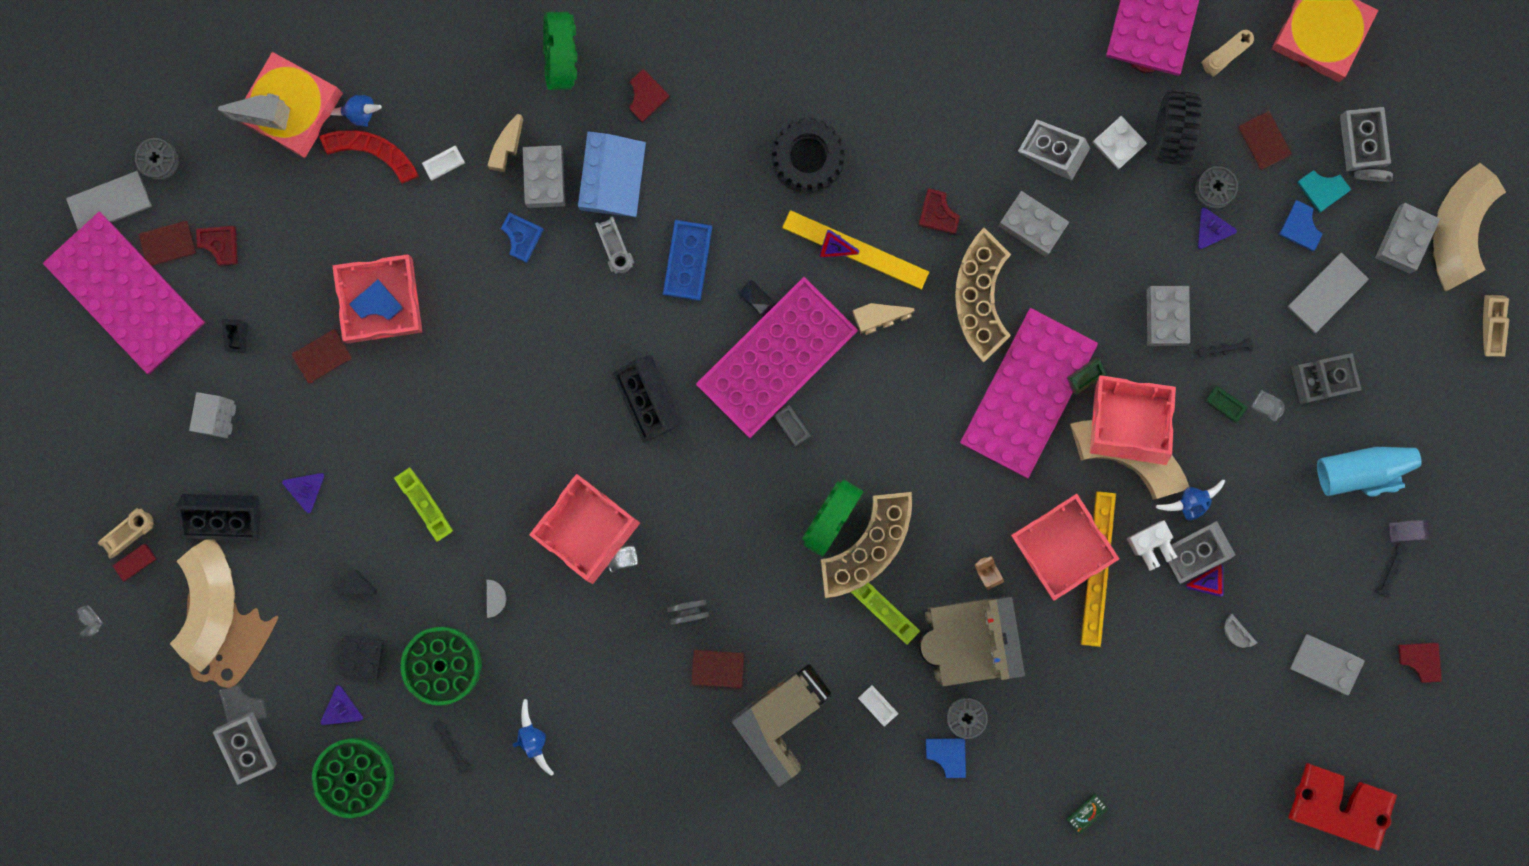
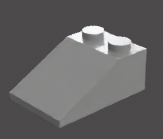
(259, 110)
(1055, 149)
(1200, 552)
(1327, 665)

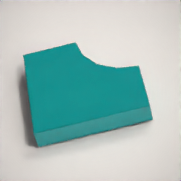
(1323, 190)

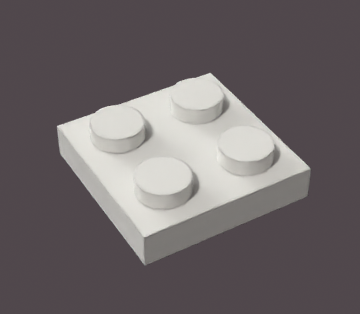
(1119, 142)

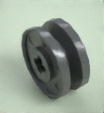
(148, 152)
(1221, 177)
(688, 612)
(961, 727)

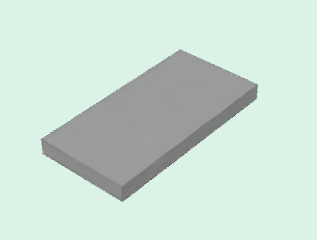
(113, 199)
(1327, 293)

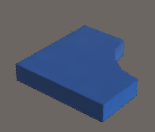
(1300, 227)
(522, 236)
(376, 301)
(949, 754)

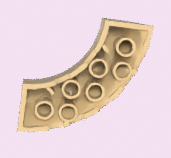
(1459, 224)
(976, 295)
(1159, 478)
(873, 550)
(210, 604)

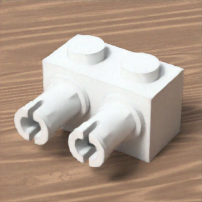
(1150, 537)

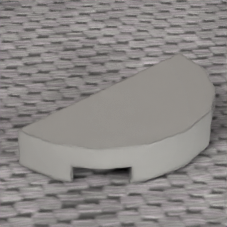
(1374, 175)
(495, 598)
(1237, 633)

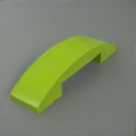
(424, 504)
(886, 612)

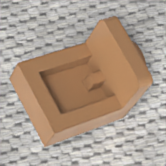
(988, 572)

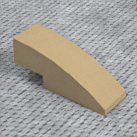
(506, 144)
(1495, 325)

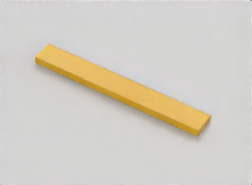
(867, 254)
(1097, 583)

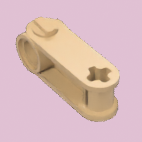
(1229, 51)
(126, 532)

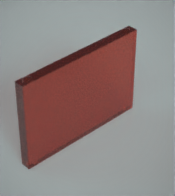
(1265, 140)
(167, 243)
(321, 356)
(717, 668)

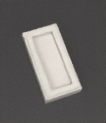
(443, 163)
(878, 705)

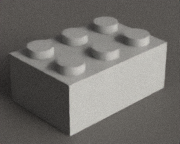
(1365, 139)
(544, 176)
(1033, 224)
(1407, 238)
(1168, 316)
(212, 415)
(245, 748)

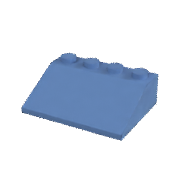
(611, 174)

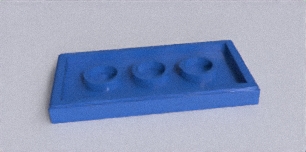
(687, 260)

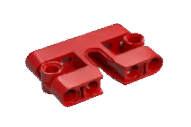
(1356, 821)

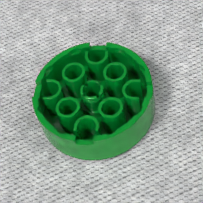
(559, 50)
(831, 517)
(461, 662)
(373, 775)

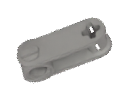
(614, 246)

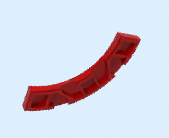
(373, 145)

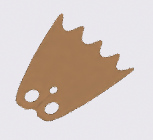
(240, 649)

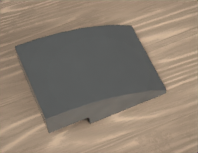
(1326, 378)

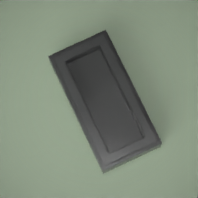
(792, 425)

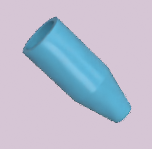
(1368, 469)

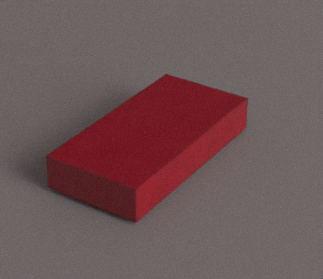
(134, 562)

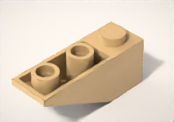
(876, 315)

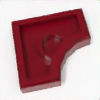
(647, 97)
(937, 214)
(220, 242)
(1423, 659)

